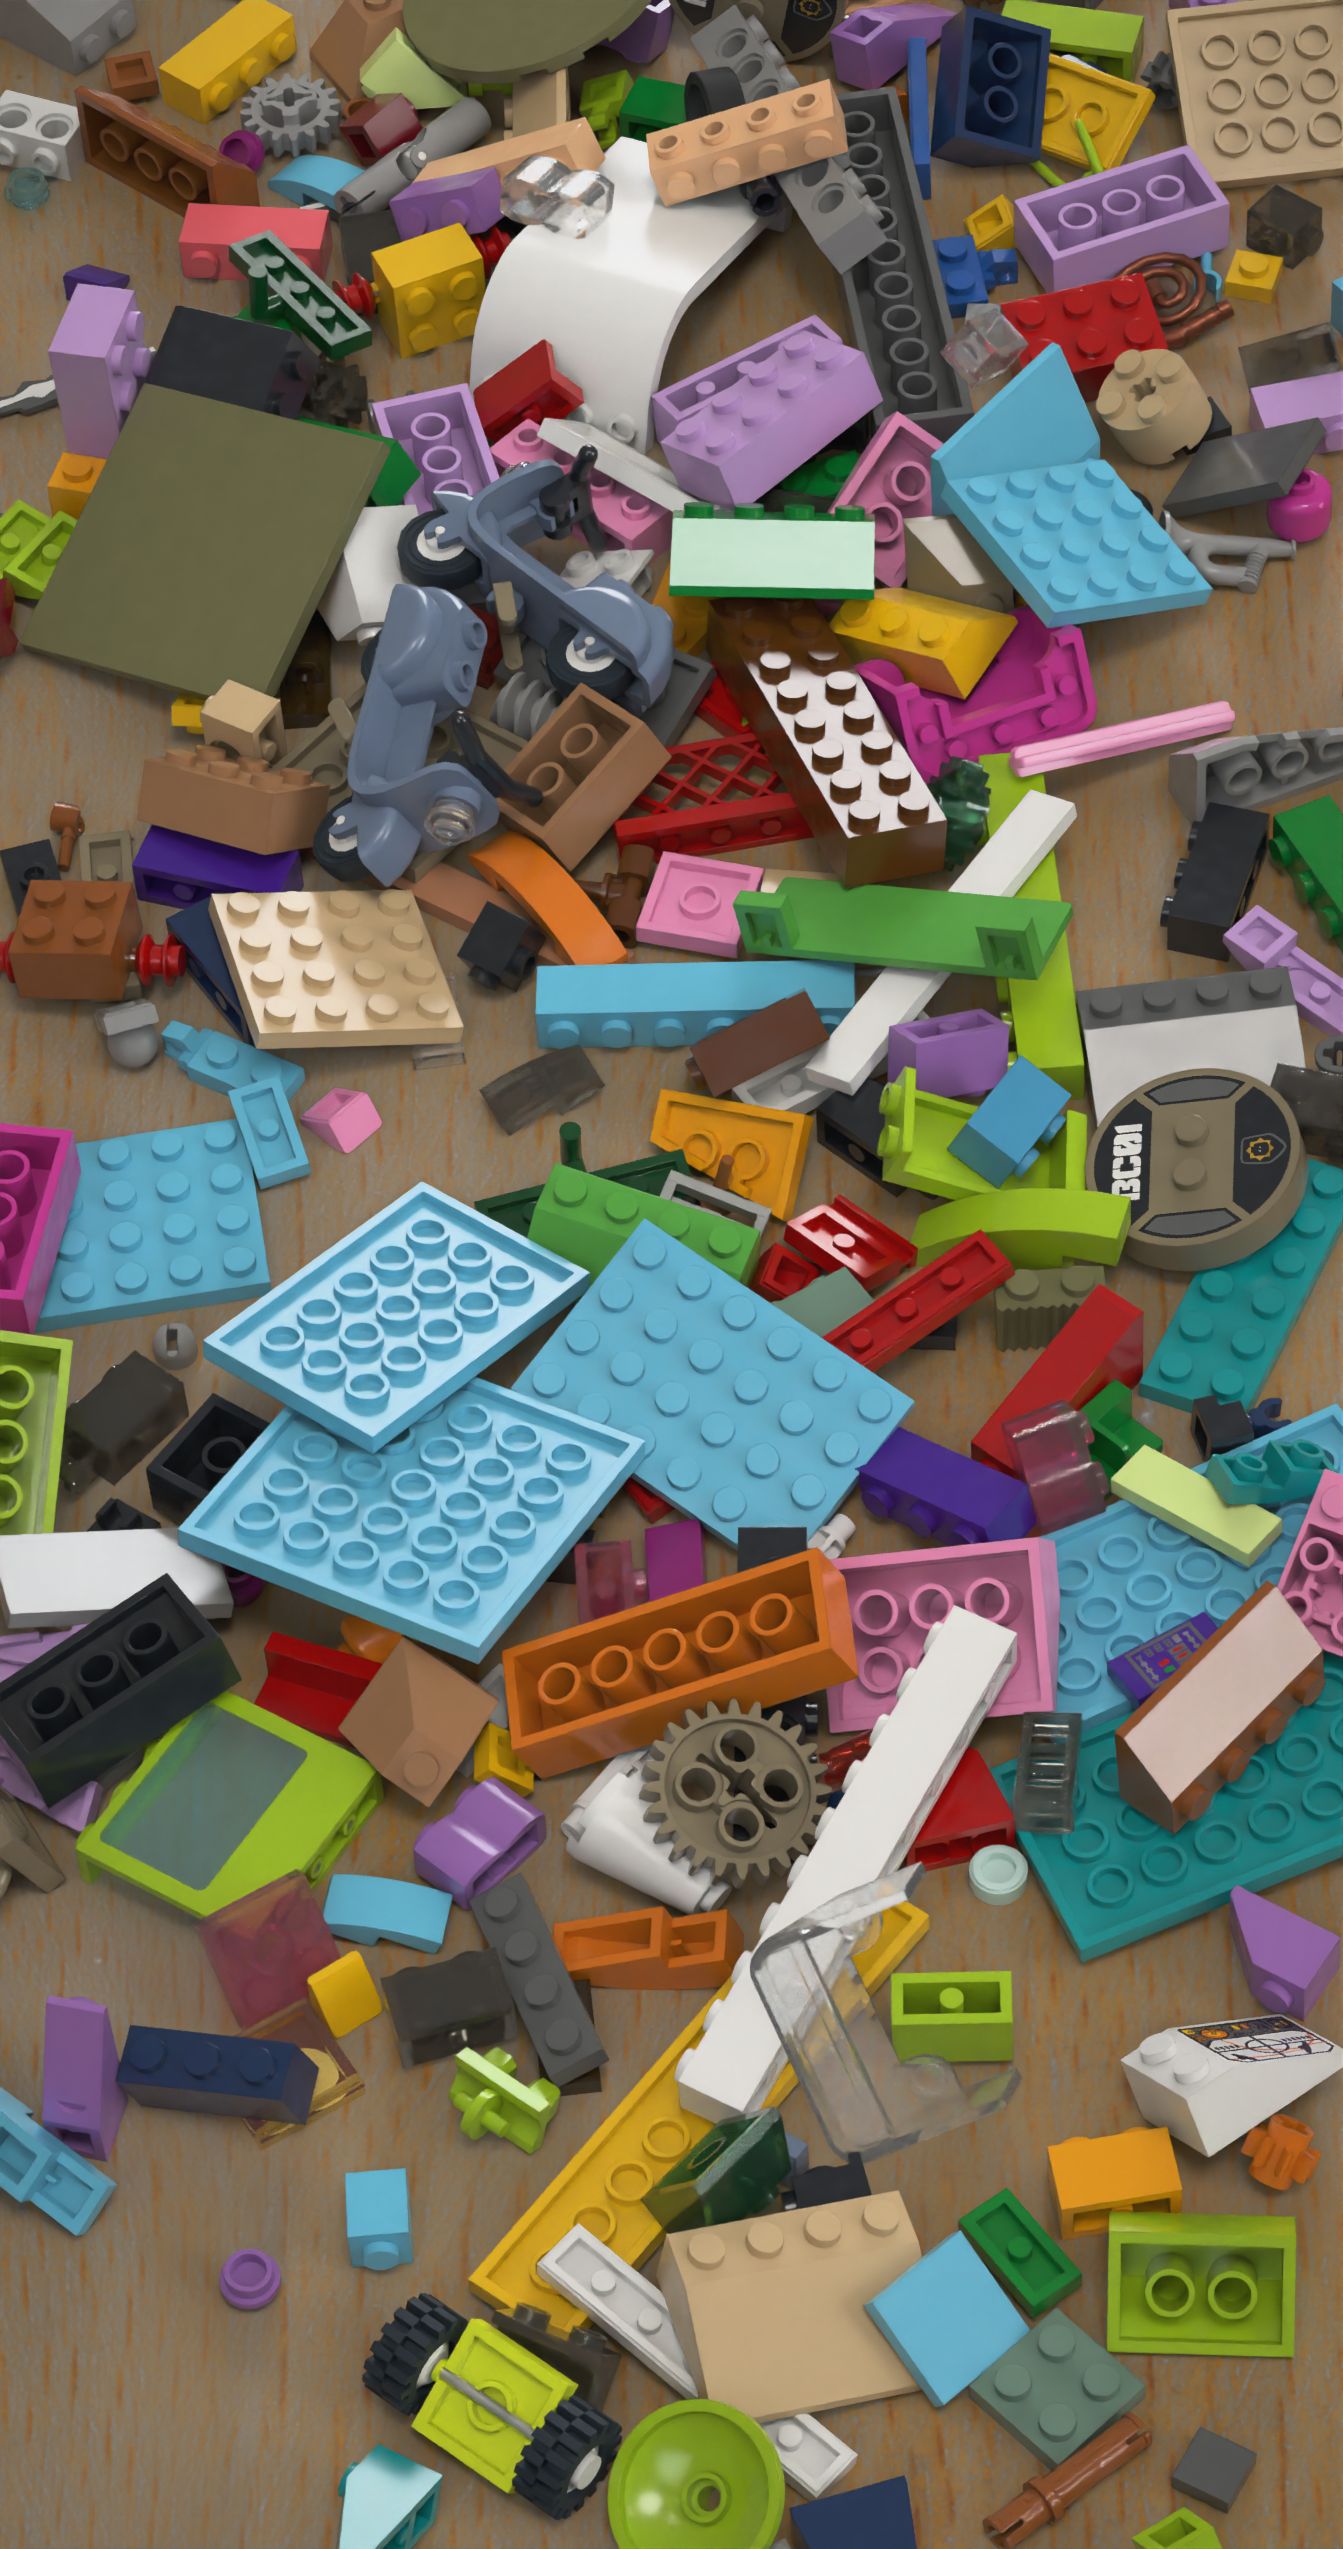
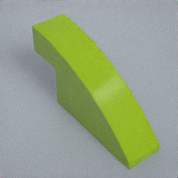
(1031, 1226)

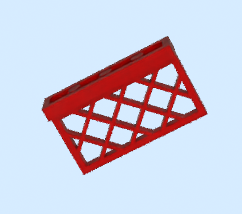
(717, 824)

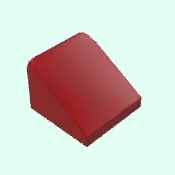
(782, 1274)

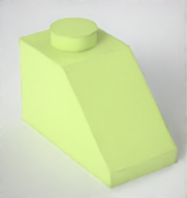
(401, 69)

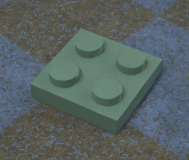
(1056, 2390)

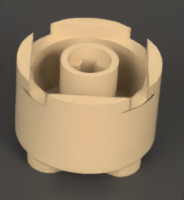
(1154, 405)

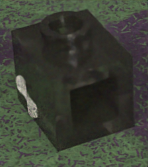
(1284, 226)

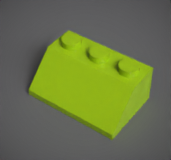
(1201, 2284)

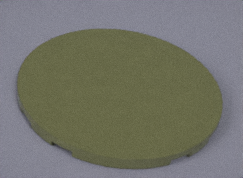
(512, 37)

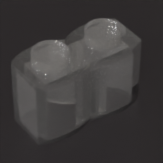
(555, 196)

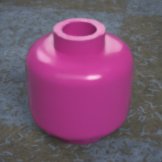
(1305, 509)

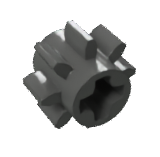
(1161, 81)

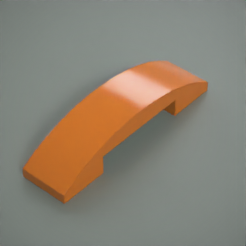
(550, 899)

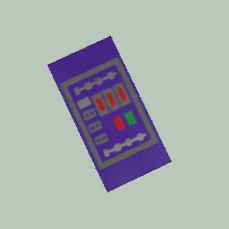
(1149, 1665)

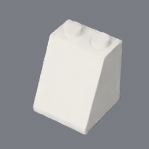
(366, 574)

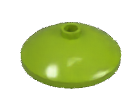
(674, 2465)

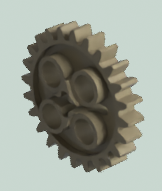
(699, 1826)

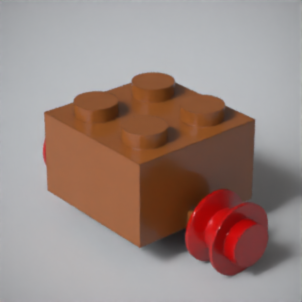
(84, 942)

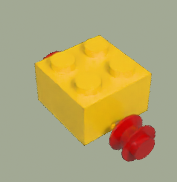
(427, 287)

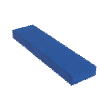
(919, 112)

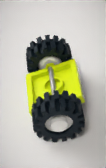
(492, 2405)

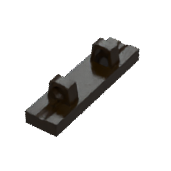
(308, 680)

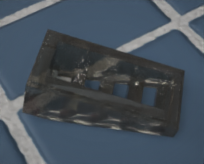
(1047, 1806)

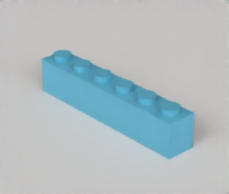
(677, 1000)

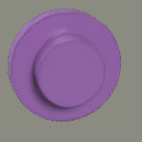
(250, 2279)

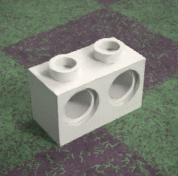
(40, 135)

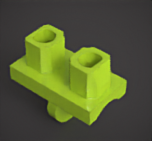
(499, 2103)

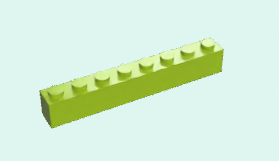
(1043, 1010)

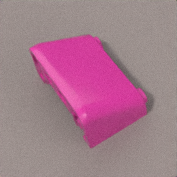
(1027, 695)

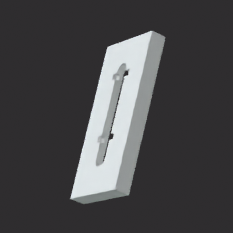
(620, 462)

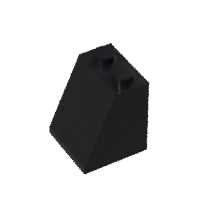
(234, 362)

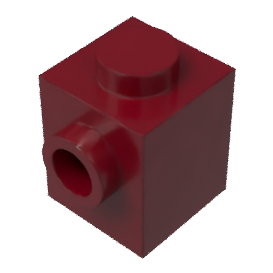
(381, 127)

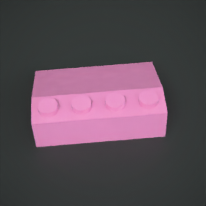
(904, 1593)

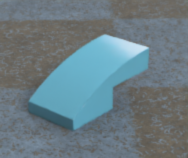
(313, 178)
(387, 1908)

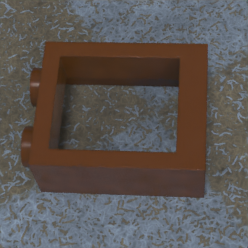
(756, 1043)

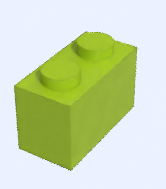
(953, 2015)

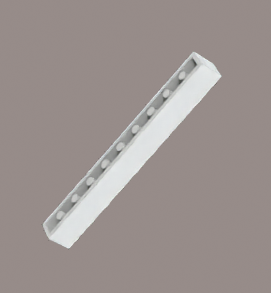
(856, 1843)

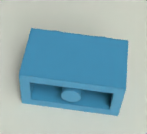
(1010, 1122)

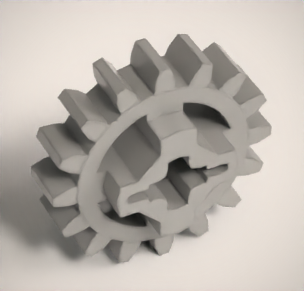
(292, 114)

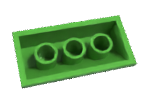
(594, 1217)

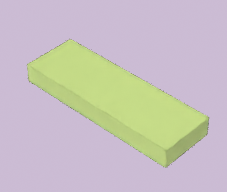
(1195, 1506)

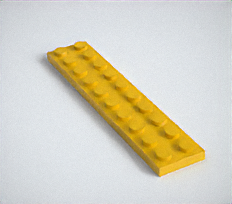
(635, 2151)

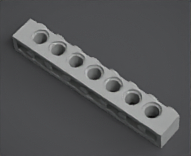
(819, 191)

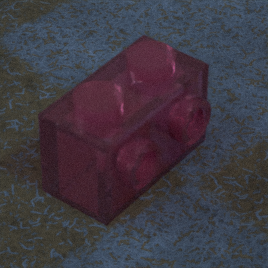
(607, 1579)

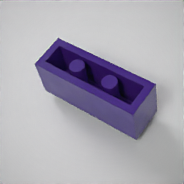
(186, 869)
(944, 1493)

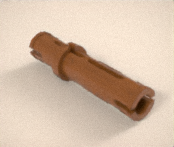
(1048, 2496)

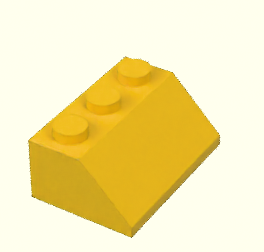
(928, 637)

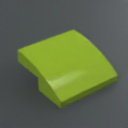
(31, 547)

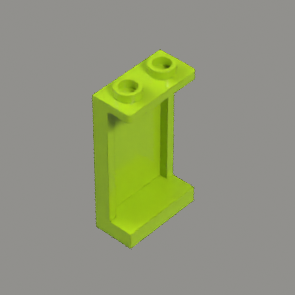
(925, 1124)

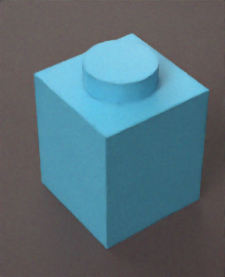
(379, 2218)

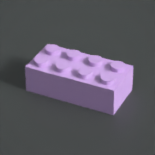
(1114, 217)
(98, 366)
(771, 420)
(442, 440)

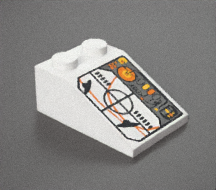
(1226, 2076)

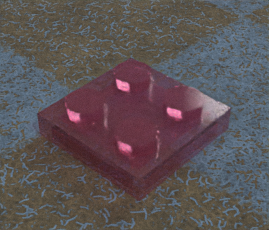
(267, 1947)

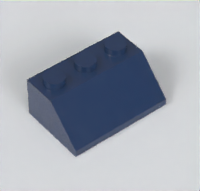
(990, 90)

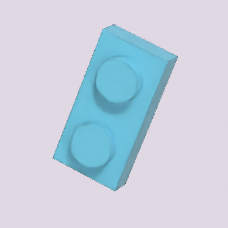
(269, 1132)

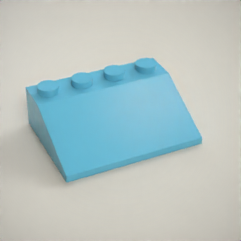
(1025, 426)

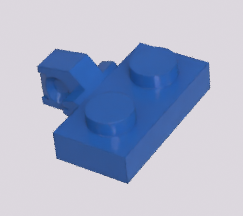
(971, 273)

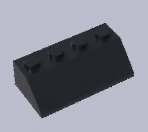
(111, 1689)

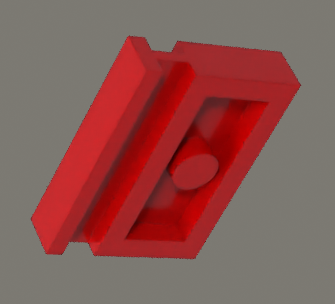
(851, 1239)

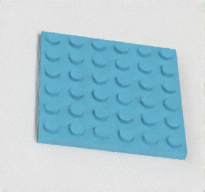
(434, 1528)

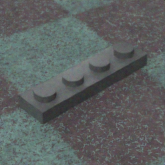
(539, 1980)

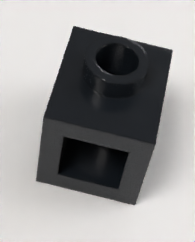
(501, 948)

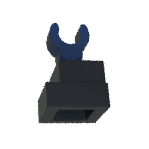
(1227, 1426)

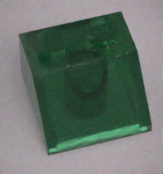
(724, 2174)

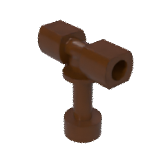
(621, 892)

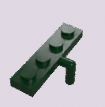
(286, 285)
(647, 1175)

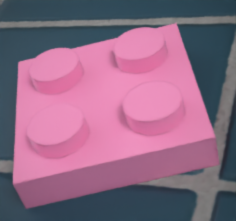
(693, 904)

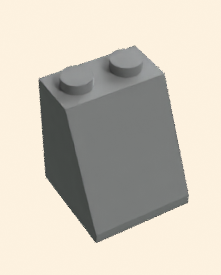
(67, 31)

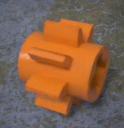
(1281, 2152)

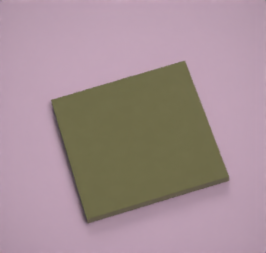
(204, 545)

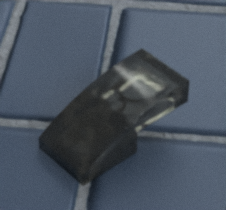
(554, 1079)

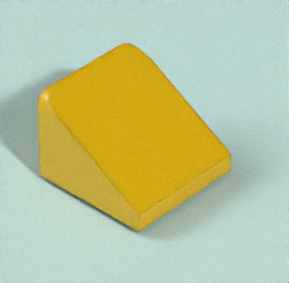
(992, 225)
(344, 1995)

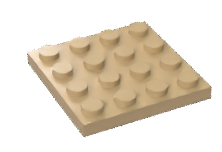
(1261, 88)
(334, 969)

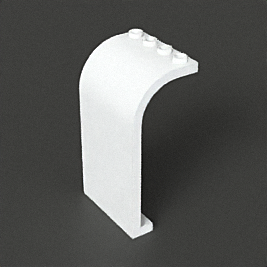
(616, 293)

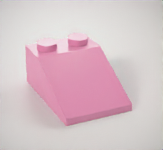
(894, 485)

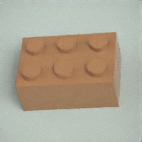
(589, 767)
(232, 800)

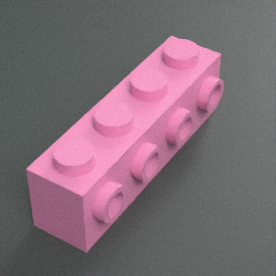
(625, 515)

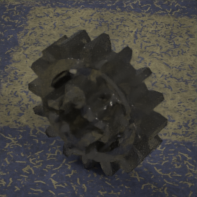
(335, 394)

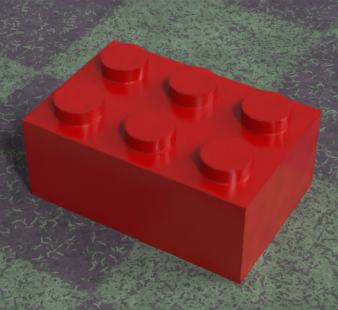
(1089, 325)

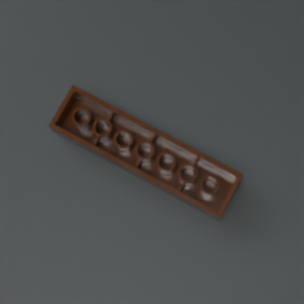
(826, 738)

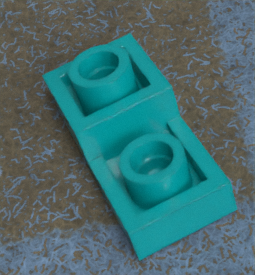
(1281, 1475)

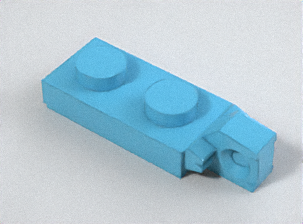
(226, 1062)

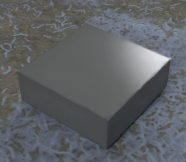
(1213, 2469)

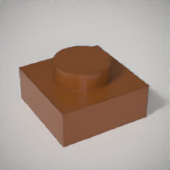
(132, 76)

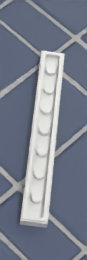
(903, 992)

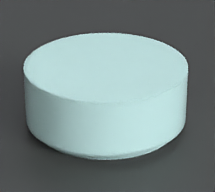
(998, 1874)

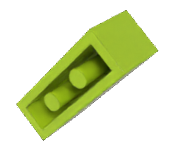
(1090, 35)

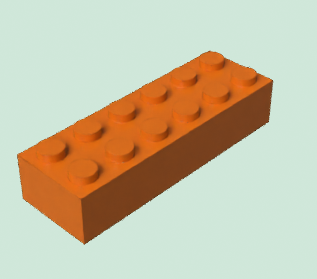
(634, 1671)

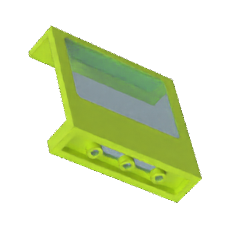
(230, 1808)

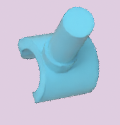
(1214, 280)

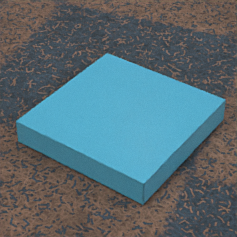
(947, 2318)

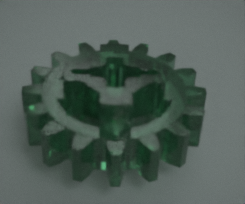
(965, 803)

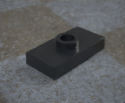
(25, 864)

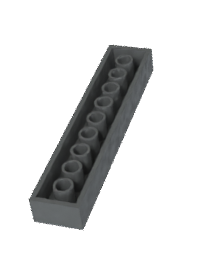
(896, 293)

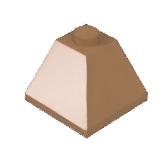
(351, 40)
(417, 1719)

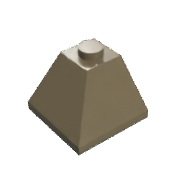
(952, 565)

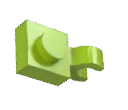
(601, 104)

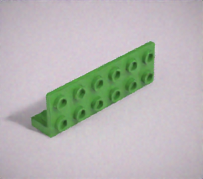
(903, 927)

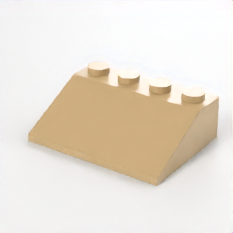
(778, 2307)

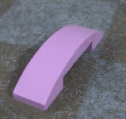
(1267, 942)

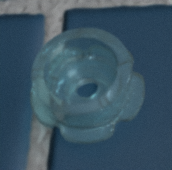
(27, 188)

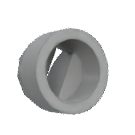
(186, 1343)

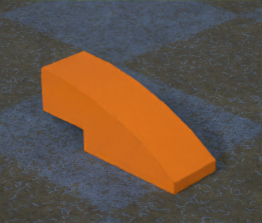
(651, 1949)

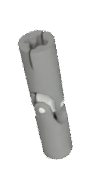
(441, 138)

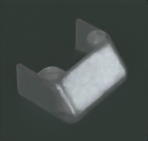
(837, 2038)

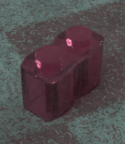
(1055, 1463)

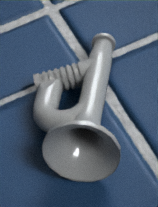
(1202, 545)

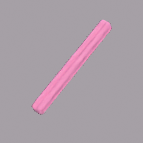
(1121, 739)

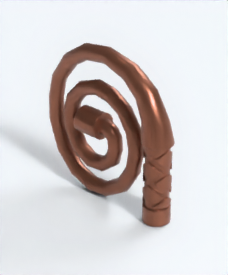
(1200, 323)

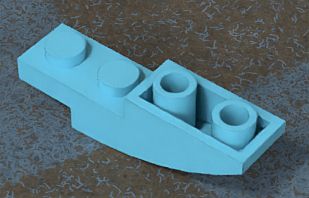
(47, 2171)

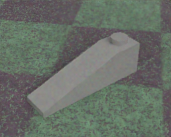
(1254, 769)

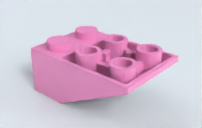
(1315, 1567)

